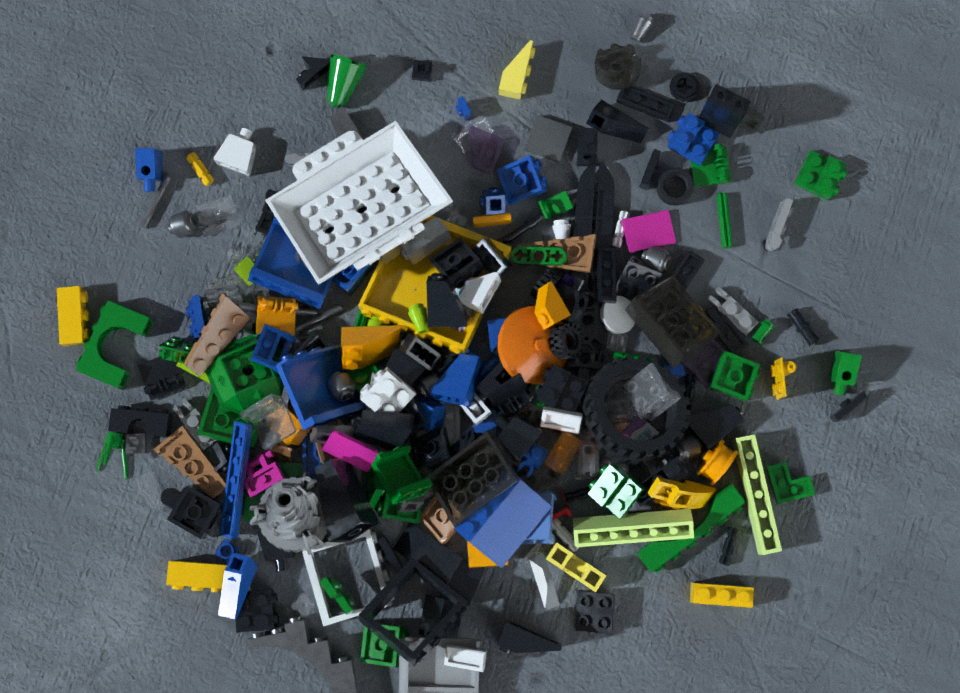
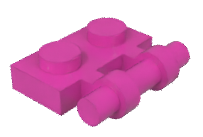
(265, 477)

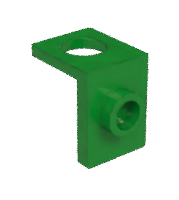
(556, 205)

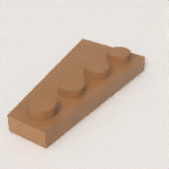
(222, 327)

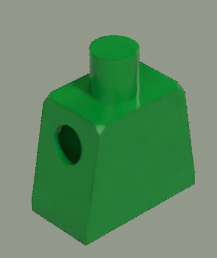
(845, 363)

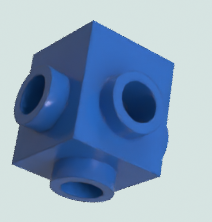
(498, 204)

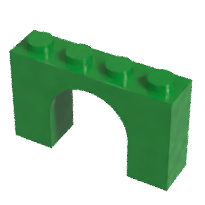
(112, 318)

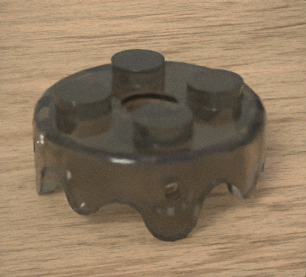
(617, 56)

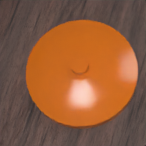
(526, 346)

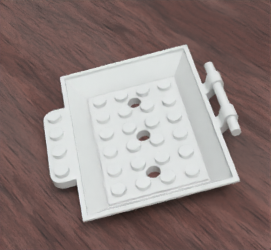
(352, 176)

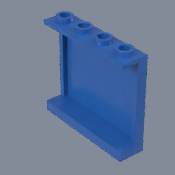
(279, 270)
(307, 387)

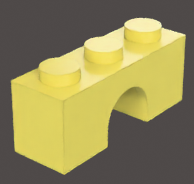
(575, 567)

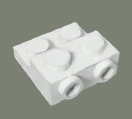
(387, 392)

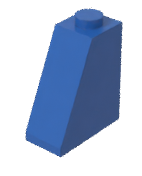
(459, 381)

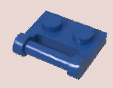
(267, 345)

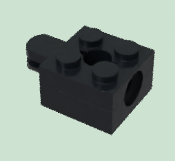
(192, 510)

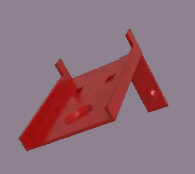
(566, 511)

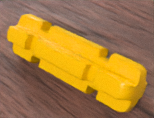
(200, 169)

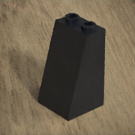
(724, 110)
(343, 502)

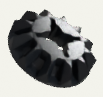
(690, 81)

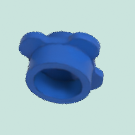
(221, 551)

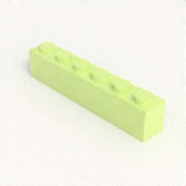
(756, 495)
(633, 528)

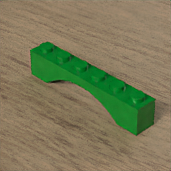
(723, 503)

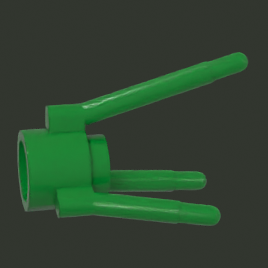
(113, 441)

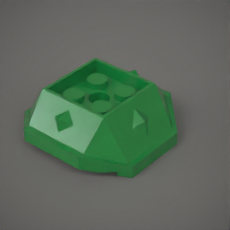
(234, 388)

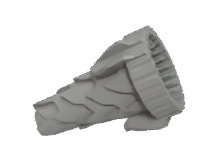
(299, 523)

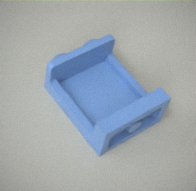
(543, 531)

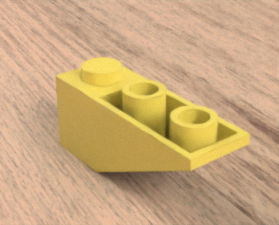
(514, 75)

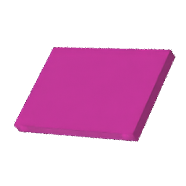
(648, 230)
(350, 450)

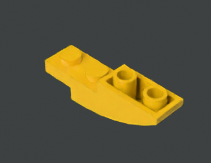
(682, 495)

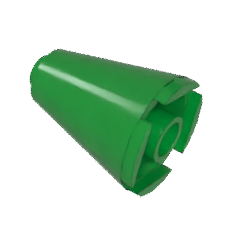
(343, 79)

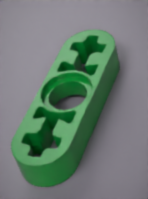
(525, 260)

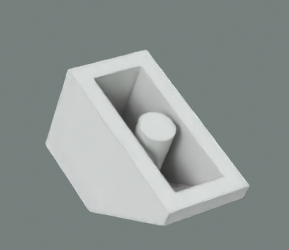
(479, 291)
(477, 411)

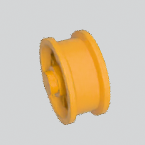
(716, 462)

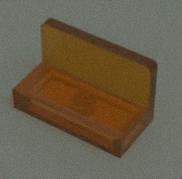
(563, 452)

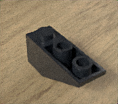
(616, 123)
(673, 471)

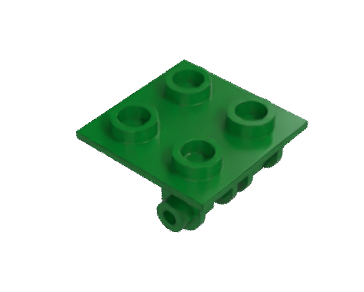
(713, 169)
(172, 348)

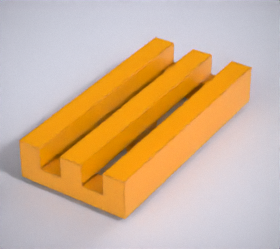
(491, 220)

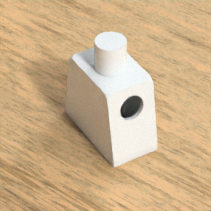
(237, 152)

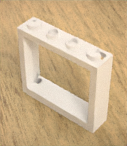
(318, 590)

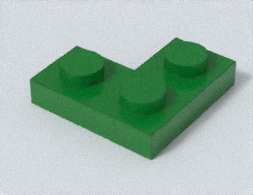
(374, 488)
(786, 489)
(335, 590)

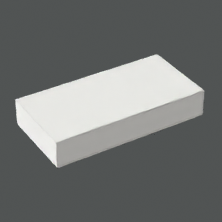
(561, 420)
(465, 657)

